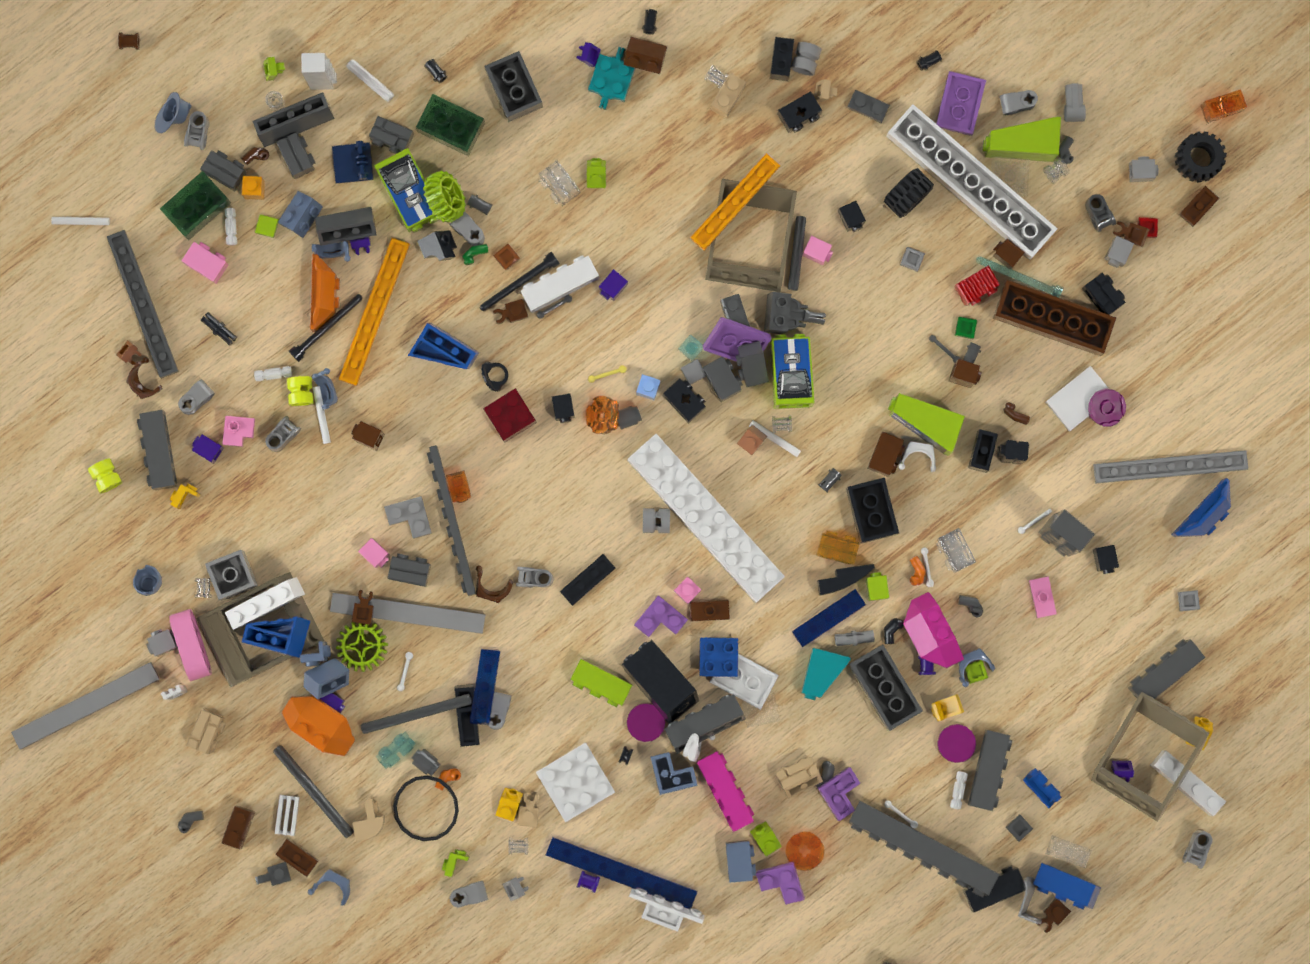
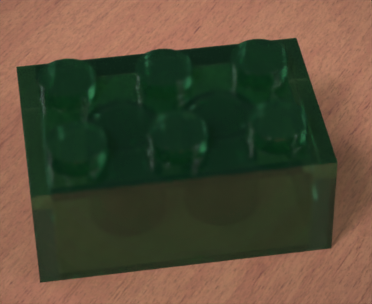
(450, 125)
(195, 205)

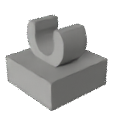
(514, 888)

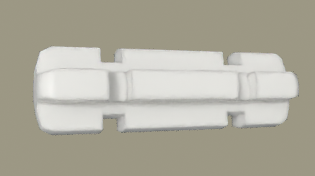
(230, 225)
(274, 373)
(959, 789)

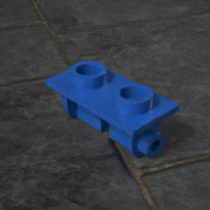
(1036, 782)

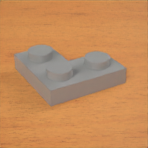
(411, 511)

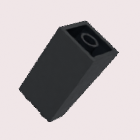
(660, 681)

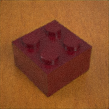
(510, 415)

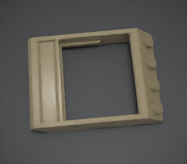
(227, 645)

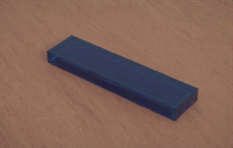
(828, 618)
(485, 687)

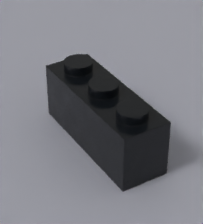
(1007, 885)

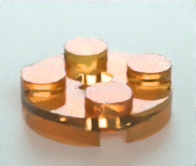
(611, 414)
(797, 842)

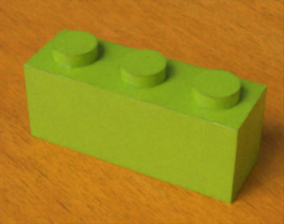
(600, 683)

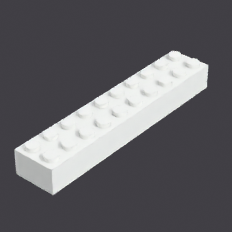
(971, 181)
(705, 518)

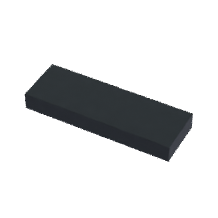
(587, 579)

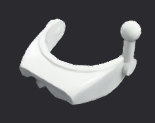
(919, 447)
(693, 747)

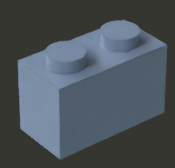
(326, 678)
(739, 861)

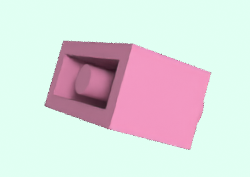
(205, 262)

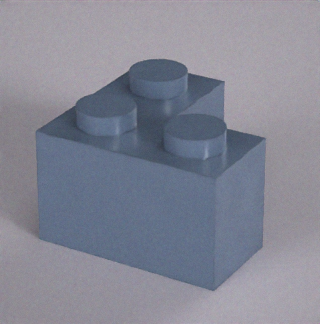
(671, 780)

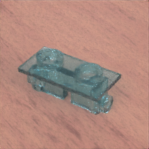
(388, 755)

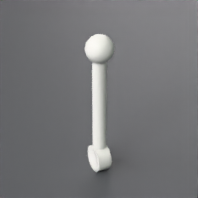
(1021, 530)
(929, 582)
(409, 656)
(888, 804)

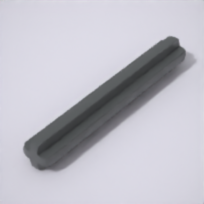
(797, 251)

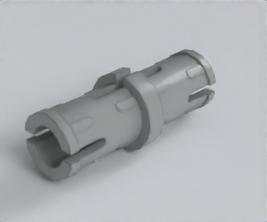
(854, 638)

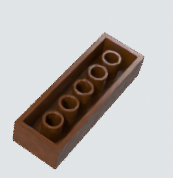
(1054, 318)

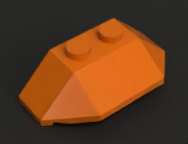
(323, 293)
(319, 724)

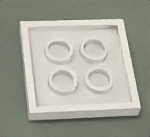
(575, 782)

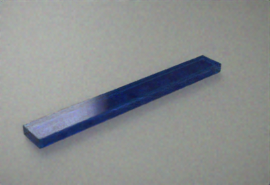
(620, 872)

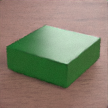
(966, 328)

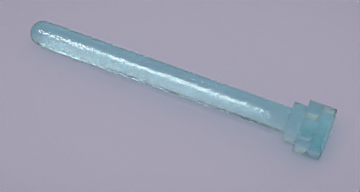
(1052, 290)

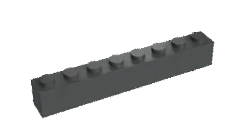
(923, 848)

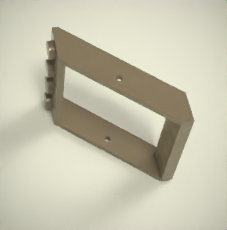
(766, 198)
(1169, 720)

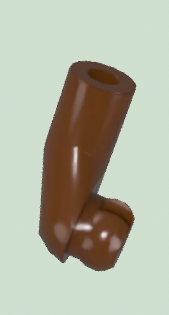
(255, 153)
(1015, 416)

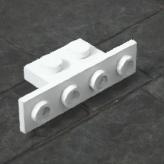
(665, 912)

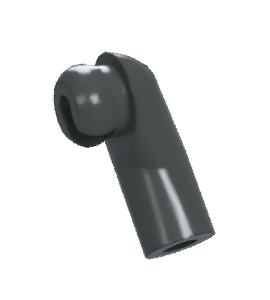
(973, 604)
(828, 772)

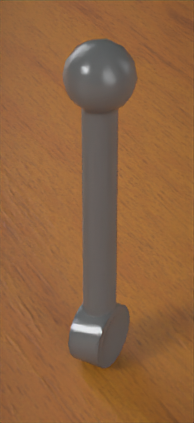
(568, 299)
(932, 338)

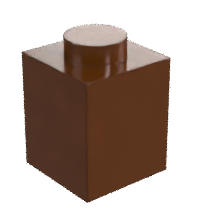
(1007, 253)

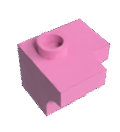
(237, 429)

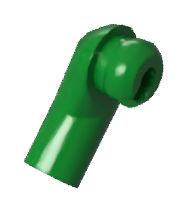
(473, 251)

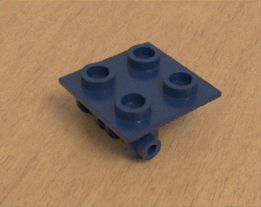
(352, 162)

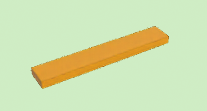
(735, 202)

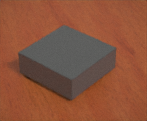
(1019, 828)

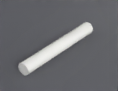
(80, 221)
(321, 415)
(777, 440)

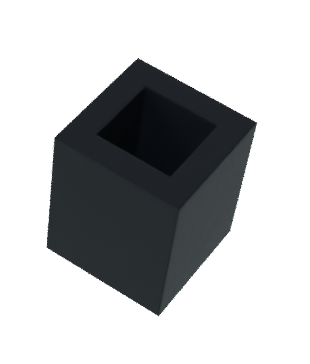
(852, 216)
(563, 408)
(1106, 559)

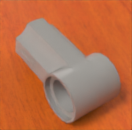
(1074, 109)

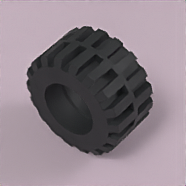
(1208, 143)
(908, 193)

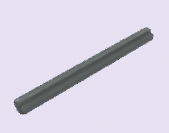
(416, 714)
(313, 791)

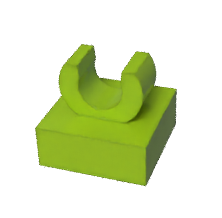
(272, 68)

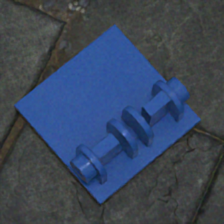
(718, 657)

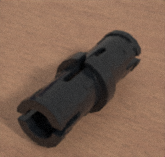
(219, 328)

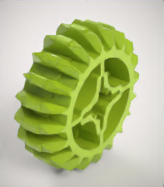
(444, 196)
(362, 655)

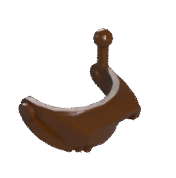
(135, 384)
(490, 595)

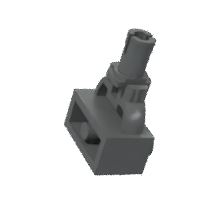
(786, 312)

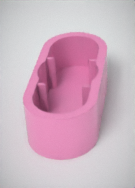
(190, 645)

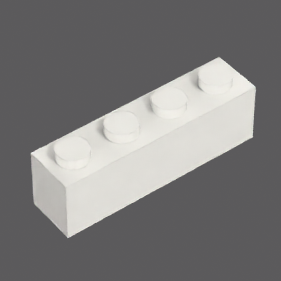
(318, 71)
(559, 284)
(265, 603)
(1191, 786)

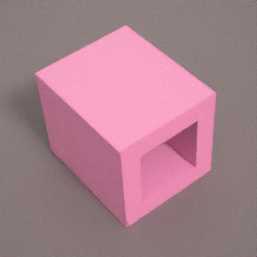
(818, 250)
(374, 553)
(687, 590)

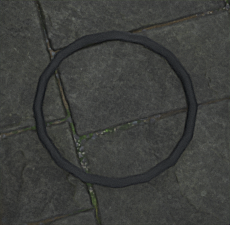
(396, 811)

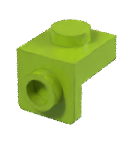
(596, 173)
(765, 838)
(450, 863)

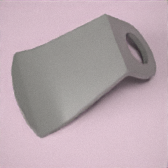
(1030, 888)

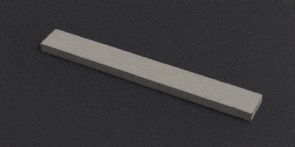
(1170, 466)
(413, 613)
(85, 705)

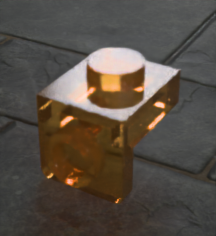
(458, 486)

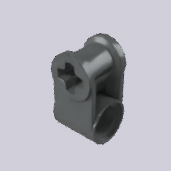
(1100, 214)

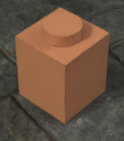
(752, 439)

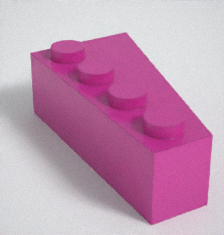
(725, 792)

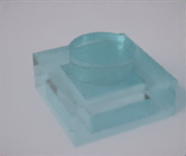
(691, 348)

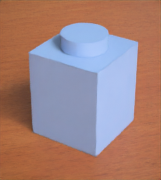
(648, 387)

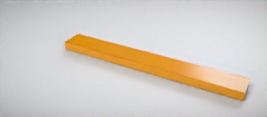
(374, 311)

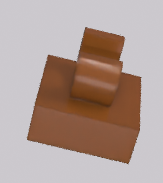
(127, 352)

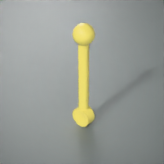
(622, 369)

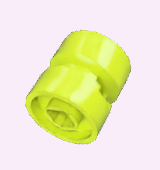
(300, 391)
(105, 476)

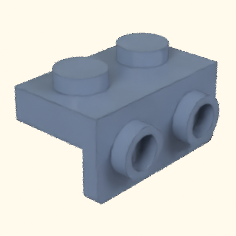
(300, 214)
(315, 658)

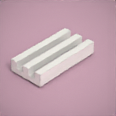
(174, 692)
(286, 819)

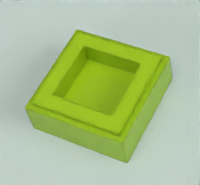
(266, 226)
(976, 672)

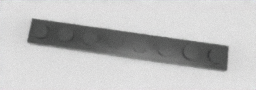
(142, 304)
(453, 528)

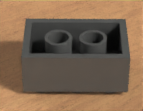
(513, 86)

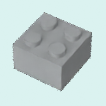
(231, 575)

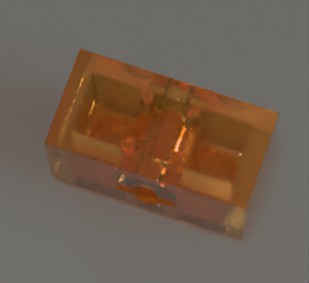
(1223, 106)

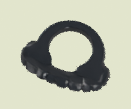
(493, 385)

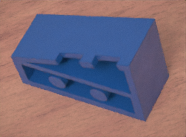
(443, 348)
(281, 636)
(1066, 887)

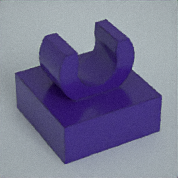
(589, 55)
(361, 242)
(1123, 769)

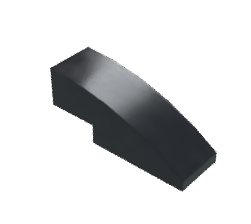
(843, 579)
(467, 731)

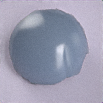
(147, 580)

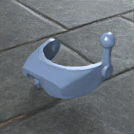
(343, 246)
(321, 381)
(969, 657)
(341, 881)

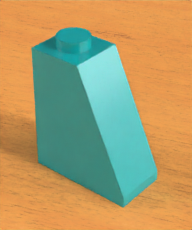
(822, 672)

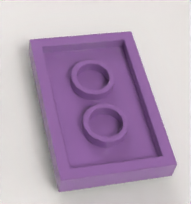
(960, 103)
(729, 335)

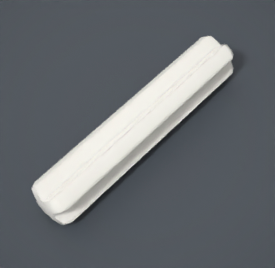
(370, 80)

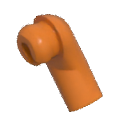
(918, 577)
(448, 775)

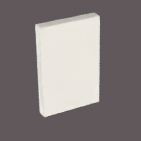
(1072, 401)
(751, 684)

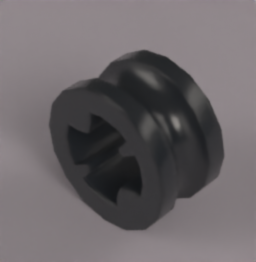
(625, 756)

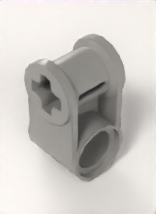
(1014, 102)
(196, 132)
(466, 228)
(198, 395)
(283, 434)
(532, 577)
(500, 708)
(1197, 850)
(472, 894)

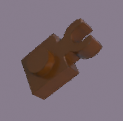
(1134, 233)
(514, 311)
(363, 612)
(1056, 913)

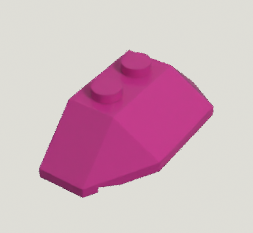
(931, 632)

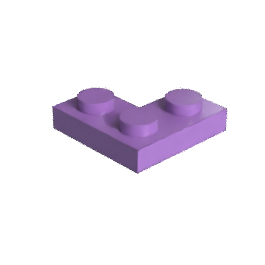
(659, 613)
(835, 790)
(782, 876)

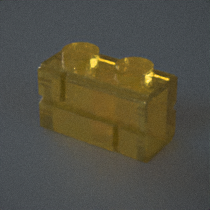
(838, 548)

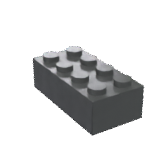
(1066, 533)
(885, 687)

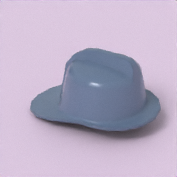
(172, 112)

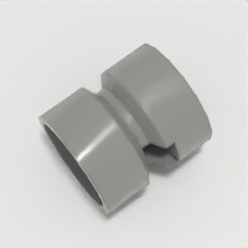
(805, 59)
(649, 516)

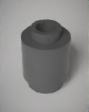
(628, 417)
(425, 762)

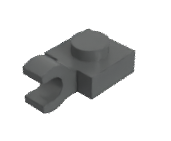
(276, 874)

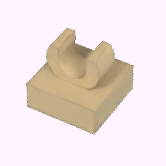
(824, 91)

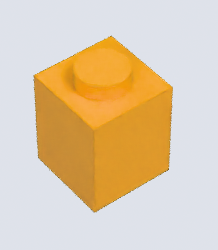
(253, 187)

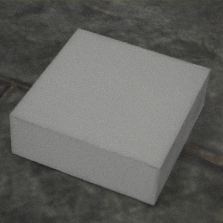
(912, 259)
(693, 371)
(1188, 600)

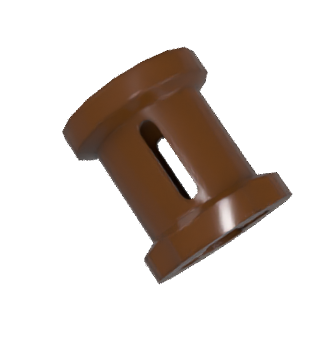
(129, 41)

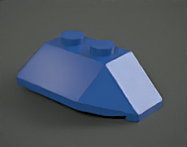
(1207, 513)

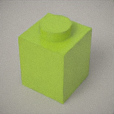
(877, 587)

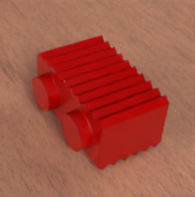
(977, 285)

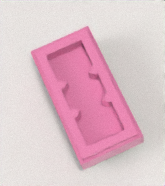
(1042, 597)

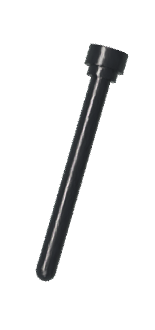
(549, 261)
(298, 351)

